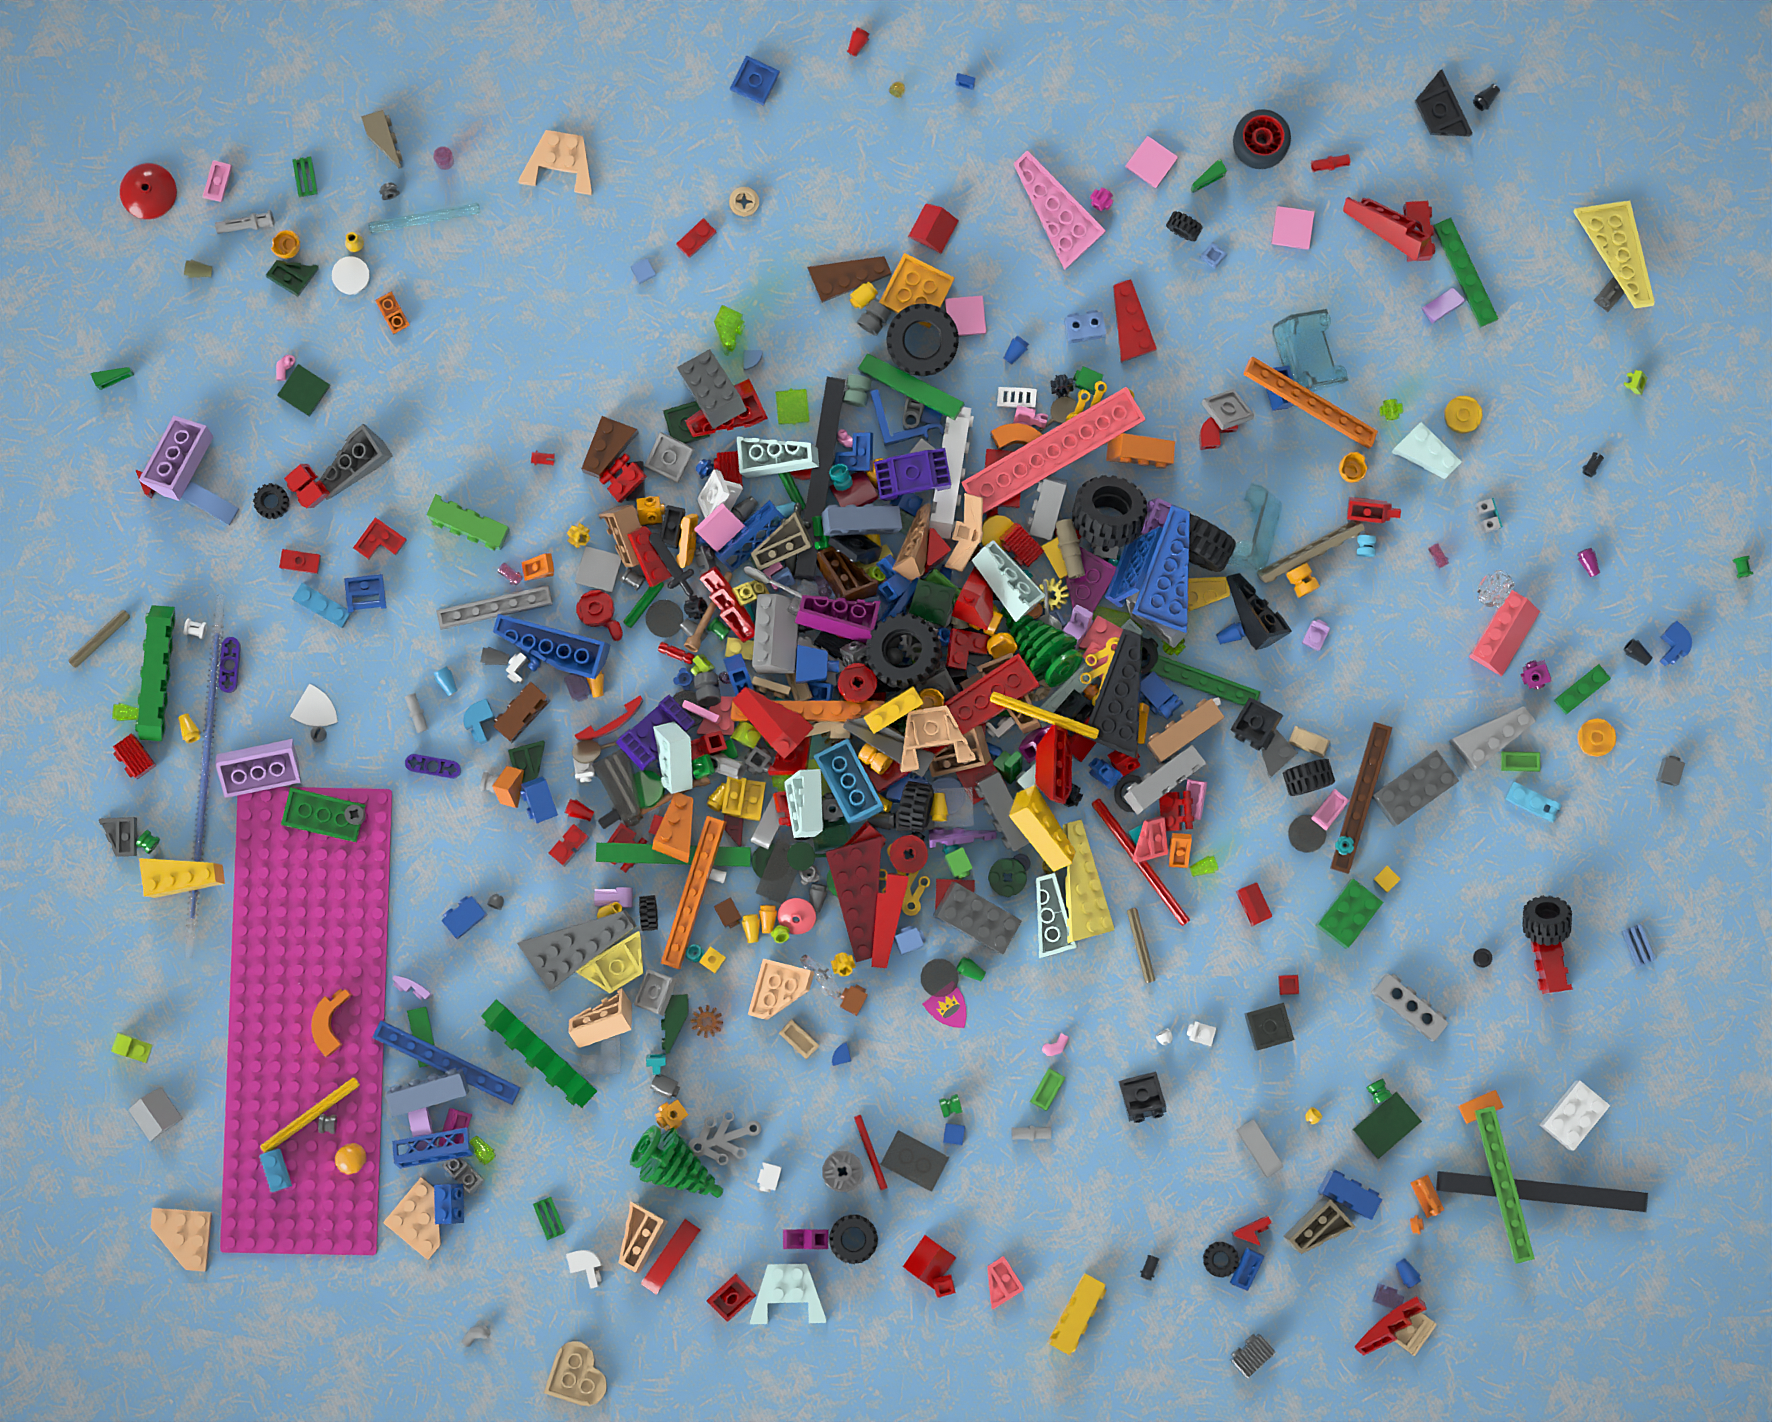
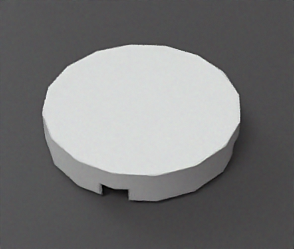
(350, 275)

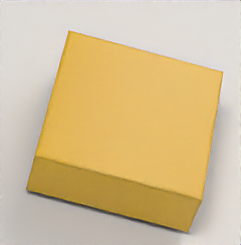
(1386, 879)

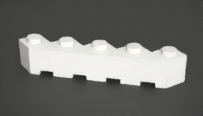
(946, 500)

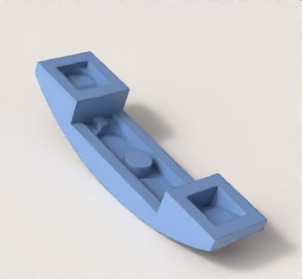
(210, 503)

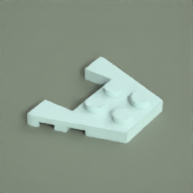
(787, 1285)

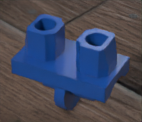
(1104, 772)

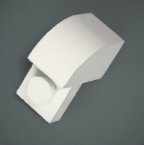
(586, 1260)

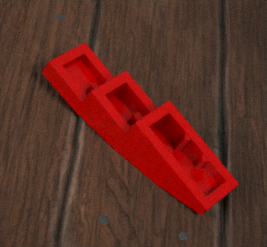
(731, 611)
(1384, 1330)

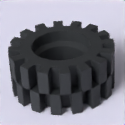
(1184, 226)
(271, 512)
(648, 913)
(1232, 1259)

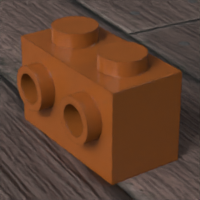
(853, 999)

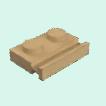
(779, 690)
(1415, 1335)

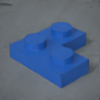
(861, 456)

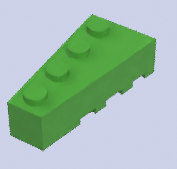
(467, 523)

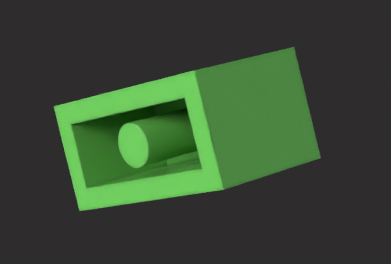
(958, 864)

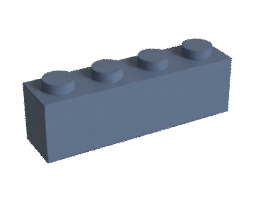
(861, 520)
(428, 1092)

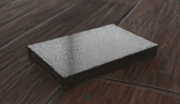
(914, 1160)

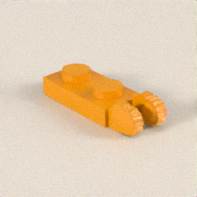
(688, 540)

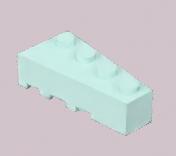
(771, 457)
(1007, 581)
(1052, 917)

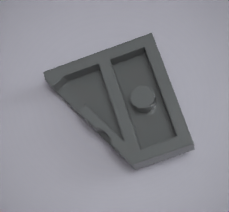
(1277, 754)
(121, 835)

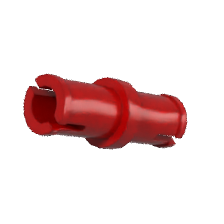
(1330, 163)

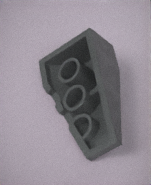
(356, 459)

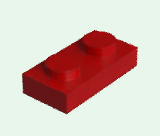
(696, 238)

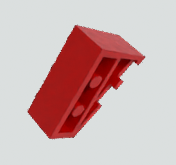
(1551, 968)

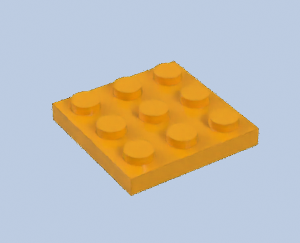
(915, 284)

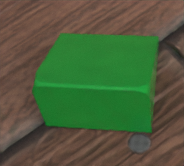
(731, 751)

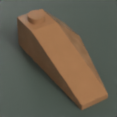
(914, 549)

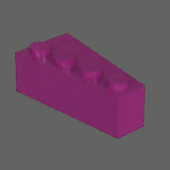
(839, 616)

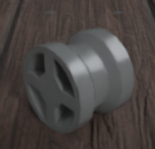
(358, 816)
(327, 1123)

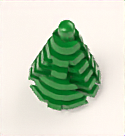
(1045, 649)
(671, 1162)

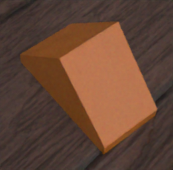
(509, 786)

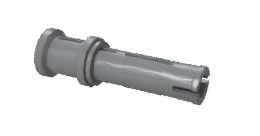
(253, 221)

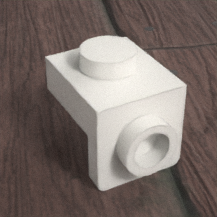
(516, 663)

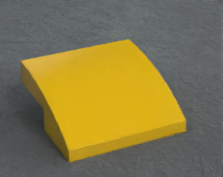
(744, 798)

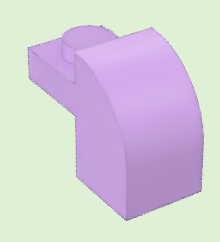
(1079, 624)

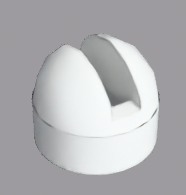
(1165, 1037)

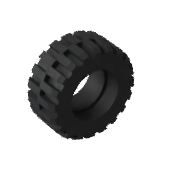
(896, 339)
(1106, 529)
(1209, 545)
(896, 627)

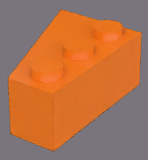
(1141, 450)
(675, 829)

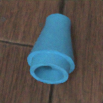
(445, 680)

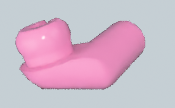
(283, 365)
(844, 438)

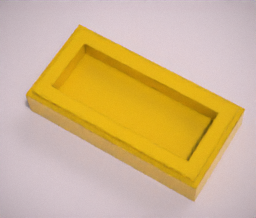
(1055, 557)

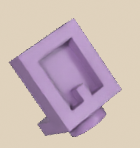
(1316, 634)

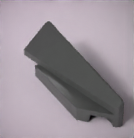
(888, 741)

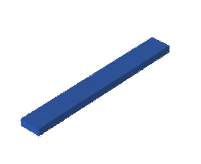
(445, 1061)

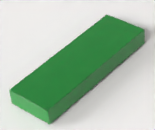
(421, 1027)

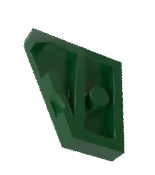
(292, 275)

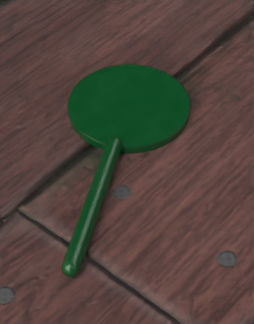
(802, 856)

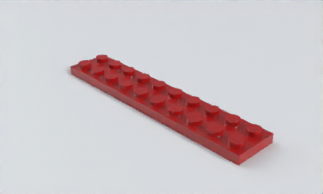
(972, 708)

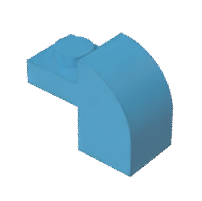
(476, 715)

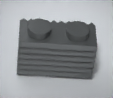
(1252, 1355)

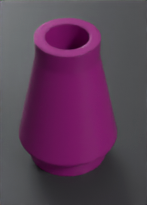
(1589, 561)

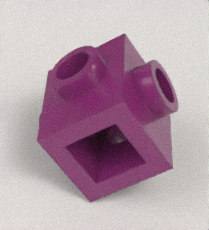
(1539, 680)

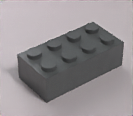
(711, 388)
(1415, 788)
(999, 805)
(977, 918)

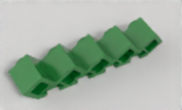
(155, 673)
(538, 1054)

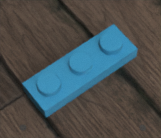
(321, 605)

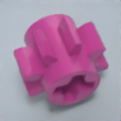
(1101, 199)

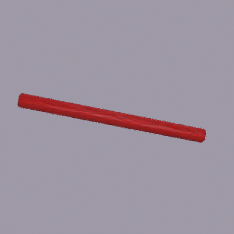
(1144, 866)

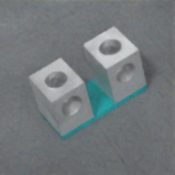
(1489, 507)

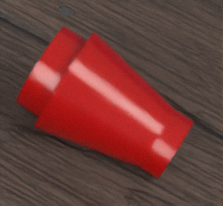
(857, 42)
(578, 810)

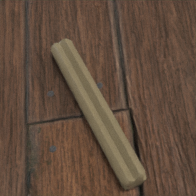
(99, 638)
(1141, 945)

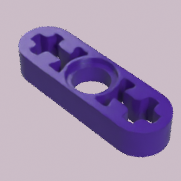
(225, 650)
(419, 758)

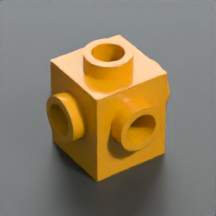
(650, 510)
(670, 1115)

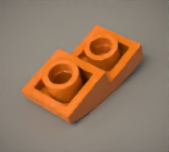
(392, 312)
(1484, 1101)

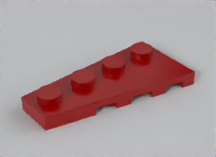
(1133, 330)

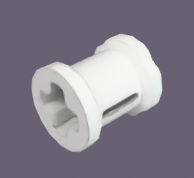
(195, 628)

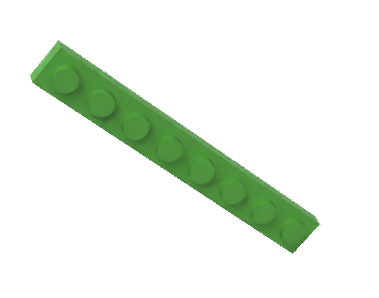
(1504, 1185)

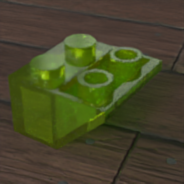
(728, 326)

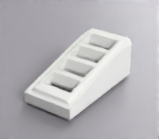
(1025, 391)

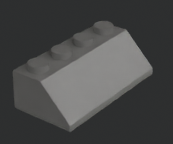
(774, 636)

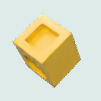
(712, 960)

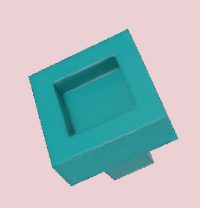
(656, 1062)

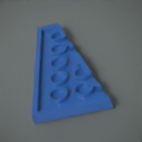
(1165, 586)

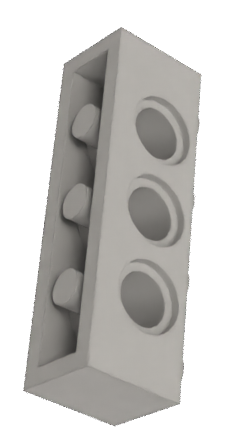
(1384, 993)

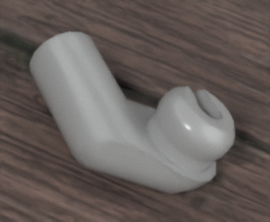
(475, 1332)

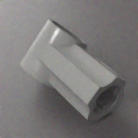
(728, 766)

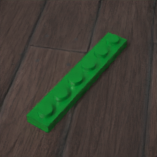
(1465, 272)

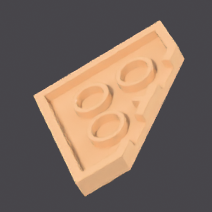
(778, 987)
(415, 1219)
(184, 1234)

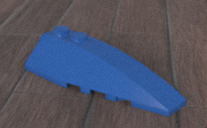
(556, 647)

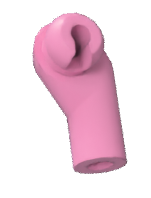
(1055, 1048)

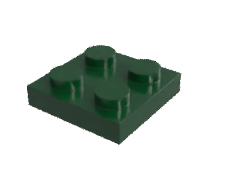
(932, 601)

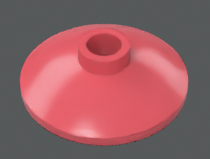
(799, 908)

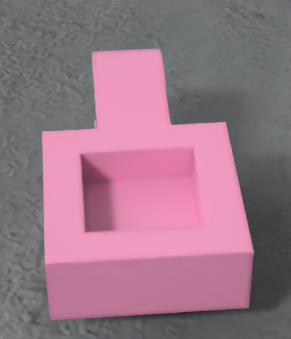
(1027, 416)

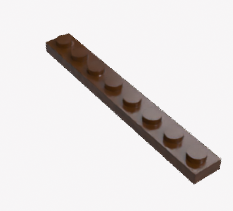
(1362, 793)

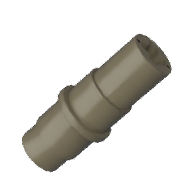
(1070, 548)

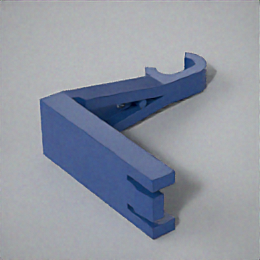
(898, 436)

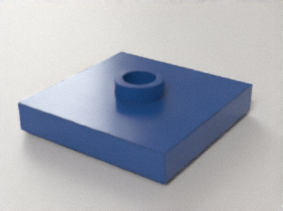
(755, 80)

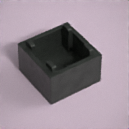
(1269, 1026)

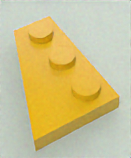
(1206, 591)

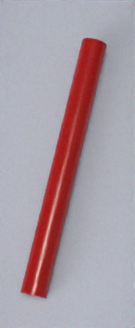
(870, 1152)

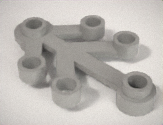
(720, 1138)

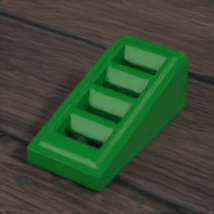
(1211, 175)
(110, 377)

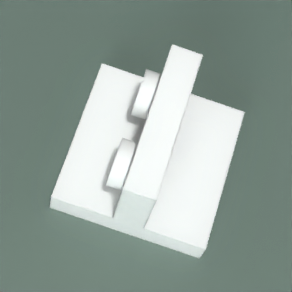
(717, 492)

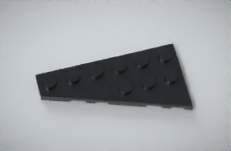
(1119, 698)

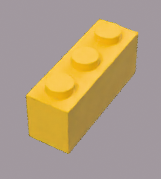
(893, 709)

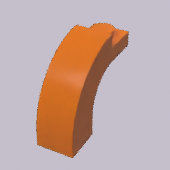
(1013, 434)
(321, 1022)

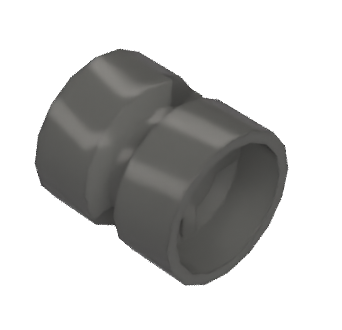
(874, 317)
(707, 689)

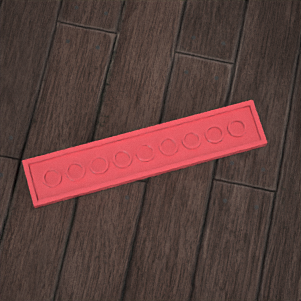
(1055, 450)

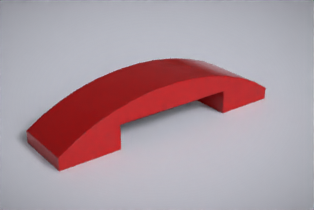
(589, 733)
(670, 1256)

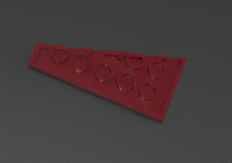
(856, 881)

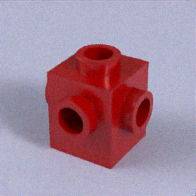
(1123, 763)

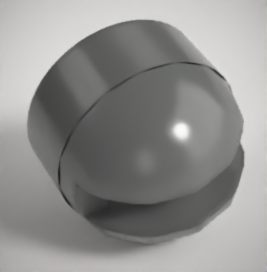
(321, 736)
(496, 902)

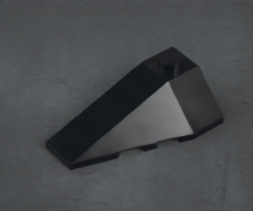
(1257, 619)

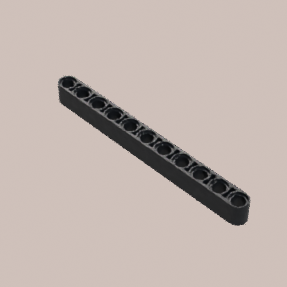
(820, 475)
(1546, 1192)

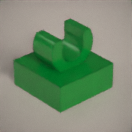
(702, 766)

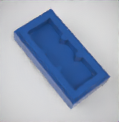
(1247, 1269)

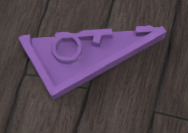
(958, 836)

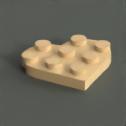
(575, 1376)

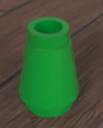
(970, 969)

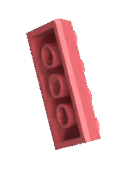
(1505, 633)

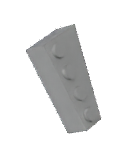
(1486, 740)
(1164, 779)

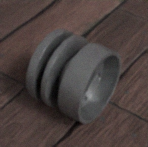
(842, 1159)

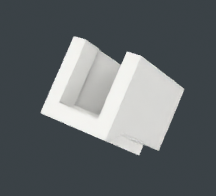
(769, 1177)

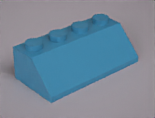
(849, 782)

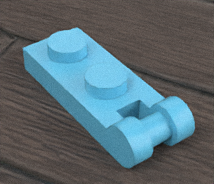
(1532, 801)

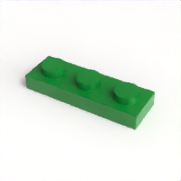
(1582, 689)

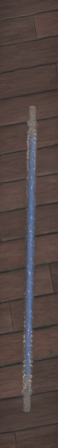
(218, 618)

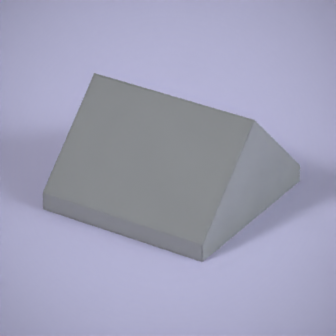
(155, 1113)

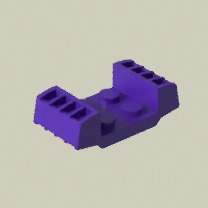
(912, 473)
(640, 741)

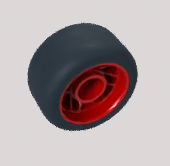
(1264, 125)

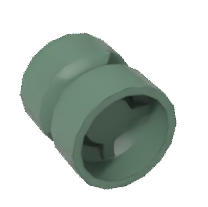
(857, 390)

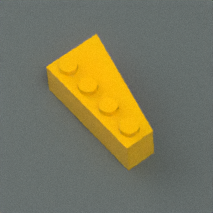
(1041, 828)
(174, 877)
(1076, 1314)

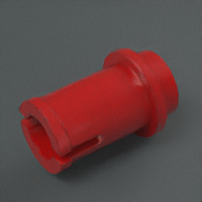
(540, 458)

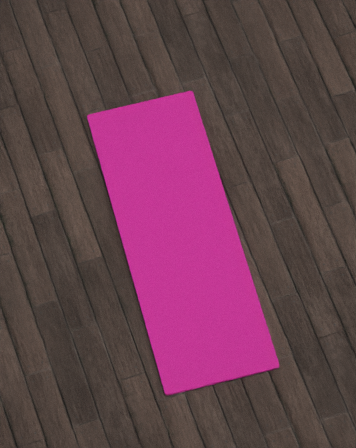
(302, 929)

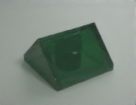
(834, 834)

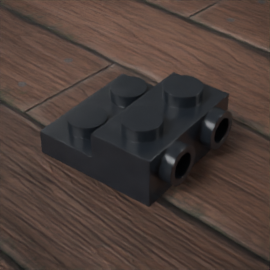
(856, 548)
(1256, 724)
(1143, 1097)

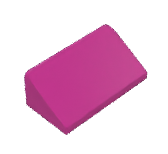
(455, 1120)

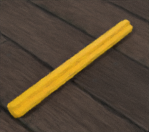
(1044, 715)
(310, 1115)

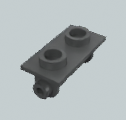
(1609, 295)
(705, 557)

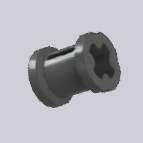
(633, 579)

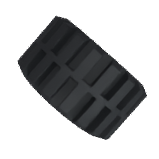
(1308, 777)
(915, 806)
(1547, 920)
(865, 1226)

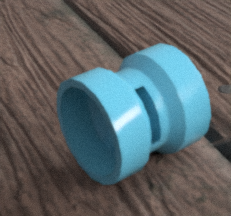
(1366, 546)

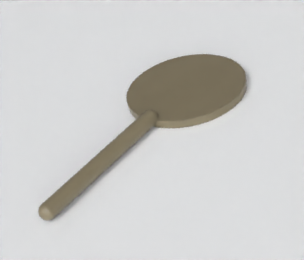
(1060, 409)
(588, 750)

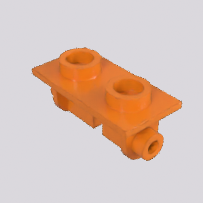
(1427, 1196)

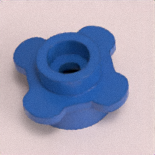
(704, 468)
(679, 679)

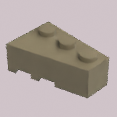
(1318, 1226)

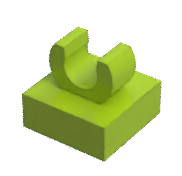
(1638, 382)
(702, 665)

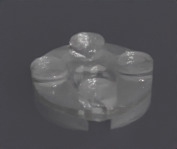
(1503, 585)

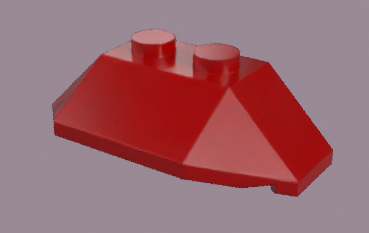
(1054, 765)

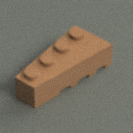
(1025, 722)
(1185, 730)

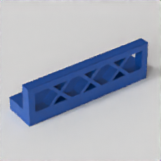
(748, 535)
(432, 1155)

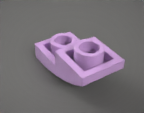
(407, 984)
(421, 1125)

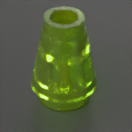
(124, 712)
(1205, 866)
(482, 1150)

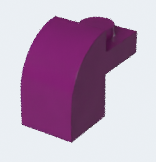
(1030, 742)
(805, 1238)

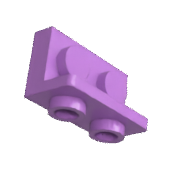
(1156, 515)

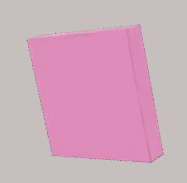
(1151, 162)
(1292, 227)
(967, 314)
(719, 527)

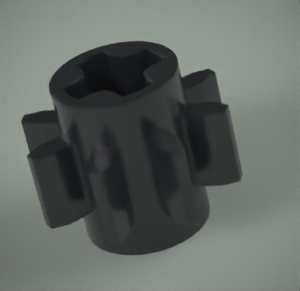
(1061, 386)
(695, 607)
(1074, 797)

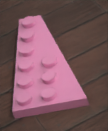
(1063, 218)

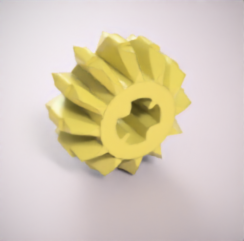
(1059, 594)

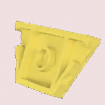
(616, 965)

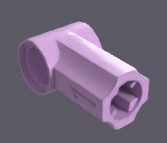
(608, 896)

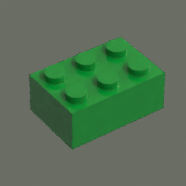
(1349, 913)

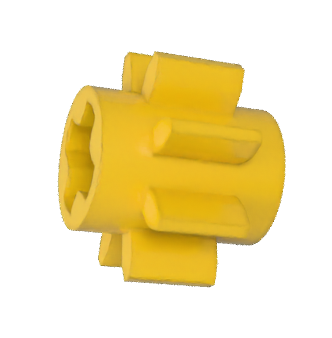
(578, 535)
(843, 964)

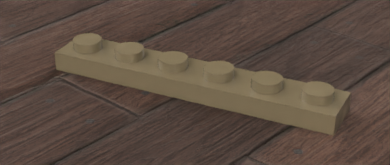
(1307, 552)

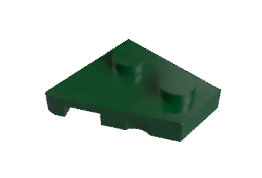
(528, 759)

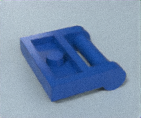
(363, 587)

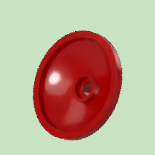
(154, 201)

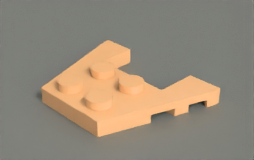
(561, 153)
(930, 729)

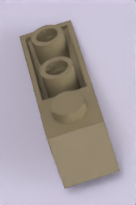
(379, 133)

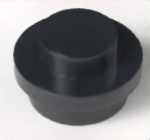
(1482, 957)

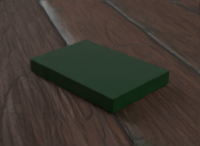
(1387, 1125)

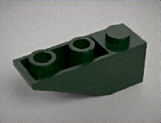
(675, 1017)

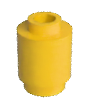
(863, 295)

